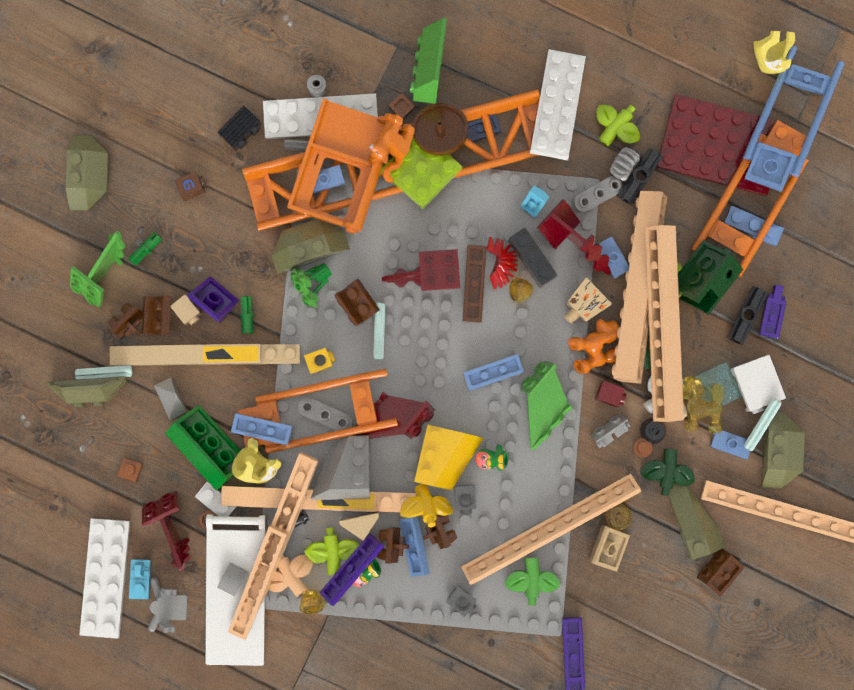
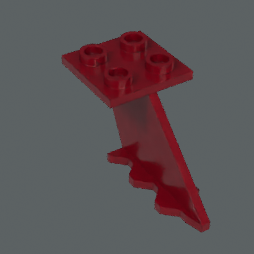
(561, 224)
(435, 272)
(409, 415)
(160, 511)

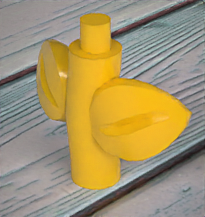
(425, 505)

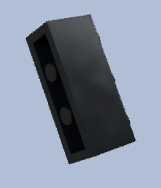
(532, 257)

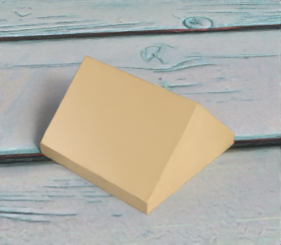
(360, 524)
(609, 548)

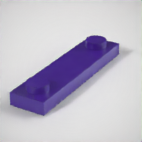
(351, 569)
(573, 653)

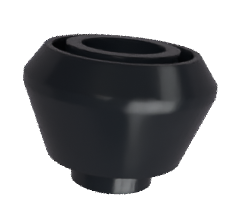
(649, 434)

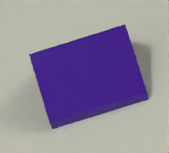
(213, 299)

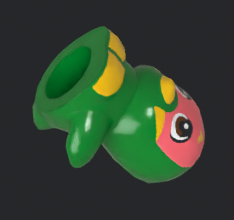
(489, 459)
(372, 570)

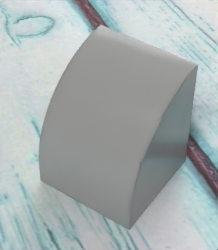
(232, 579)

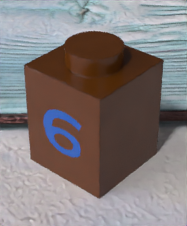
(190, 186)

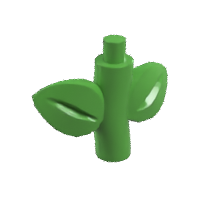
(532, 581)

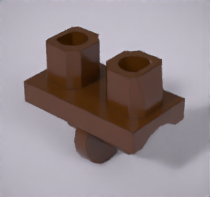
(128, 322)
(437, 533)
(394, 545)

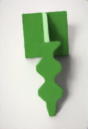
(88, 285)
(545, 402)

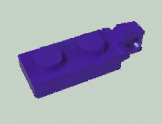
(773, 313)

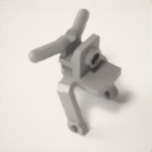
(166, 607)

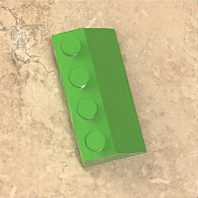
(429, 62)

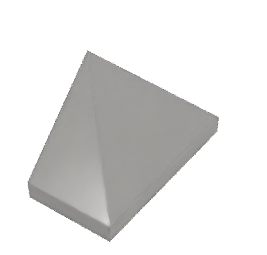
(170, 398)

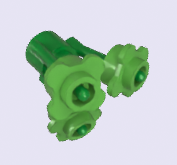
(303, 283)

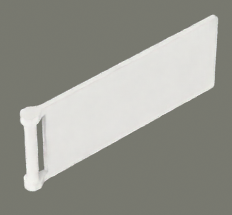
(241, 549)

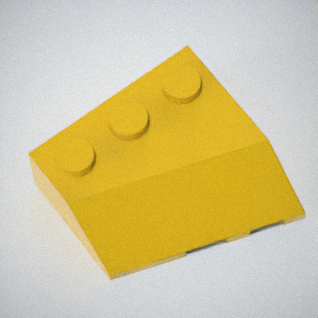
(445, 456)

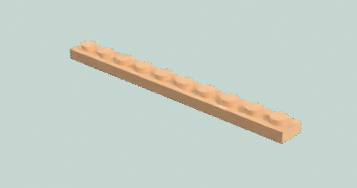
(778, 511)
(550, 529)

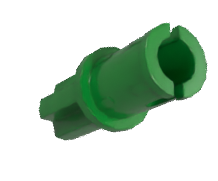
(144, 249)
(246, 315)

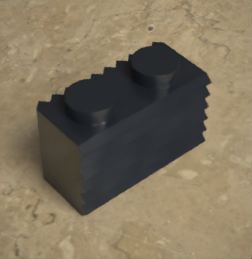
(240, 128)

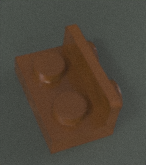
(357, 302)
(156, 315)
(720, 572)

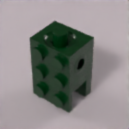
(707, 276)

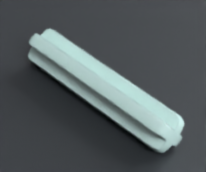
(379, 332)
(103, 372)
(762, 424)

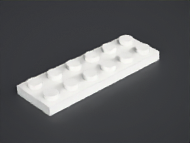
(558, 105)
(297, 116)
(105, 578)

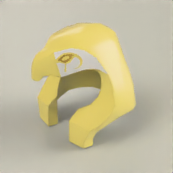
(772, 53)
(252, 466)

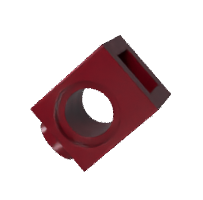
(610, 394)

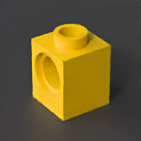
(311, 357)

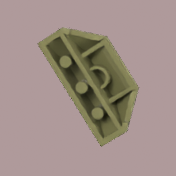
(85, 172)
(308, 244)
(88, 390)
(782, 452)

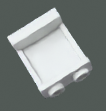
(758, 383)

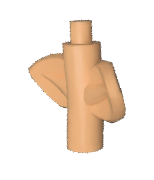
(290, 574)

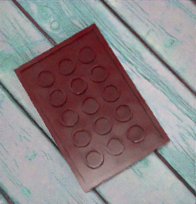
(709, 142)

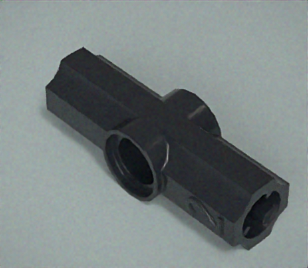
(633, 185)
(752, 304)

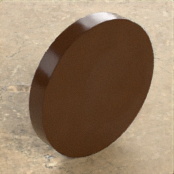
(440, 129)

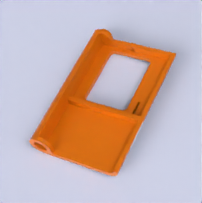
(344, 137)

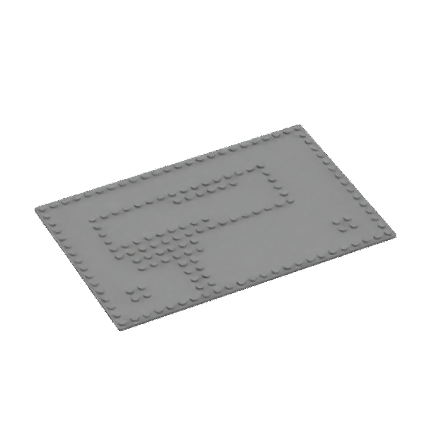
(425, 361)

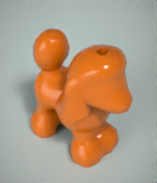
(593, 346)

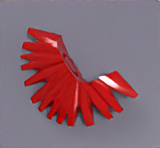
(502, 264)

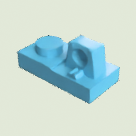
(534, 201)
(140, 579)

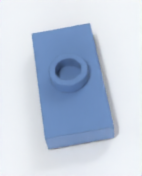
(329, 179)
(617, 262)
(730, 444)

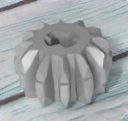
(624, 164)

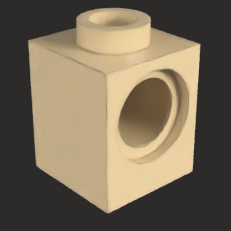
(186, 310)

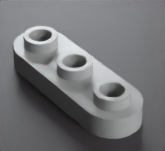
(591, 197)
(318, 408)

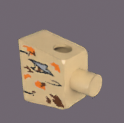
(586, 302)

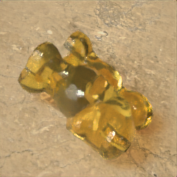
(699, 408)

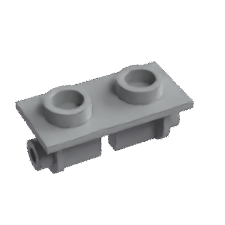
(602, 435)

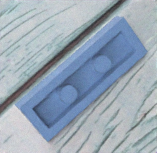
(751, 225)
(493, 372)
(261, 429)
(416, 553)

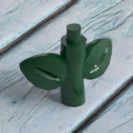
(668, 472)

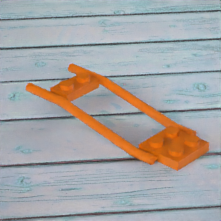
(780, 137)
(362, 401)

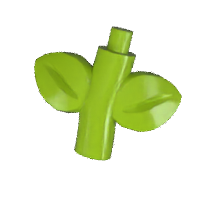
(617, 124)
(331, 551)

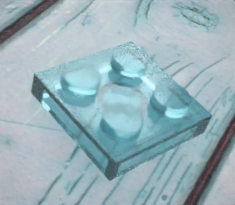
(724, 376)

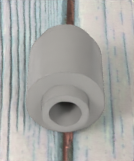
(318, 91)

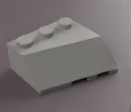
(345, 471)

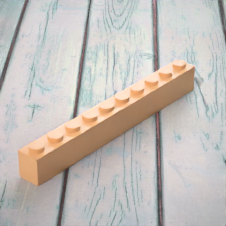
(635, 314)
(664, 323)

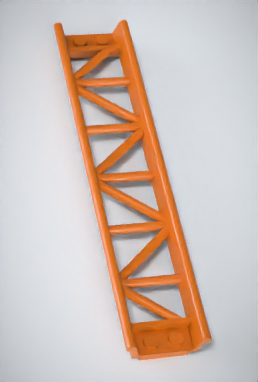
(262, 187)

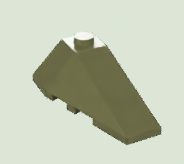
(696, 527)

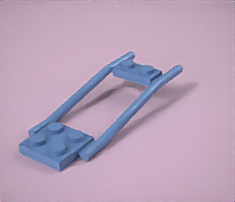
(772, 165)

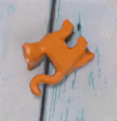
(392, 142)

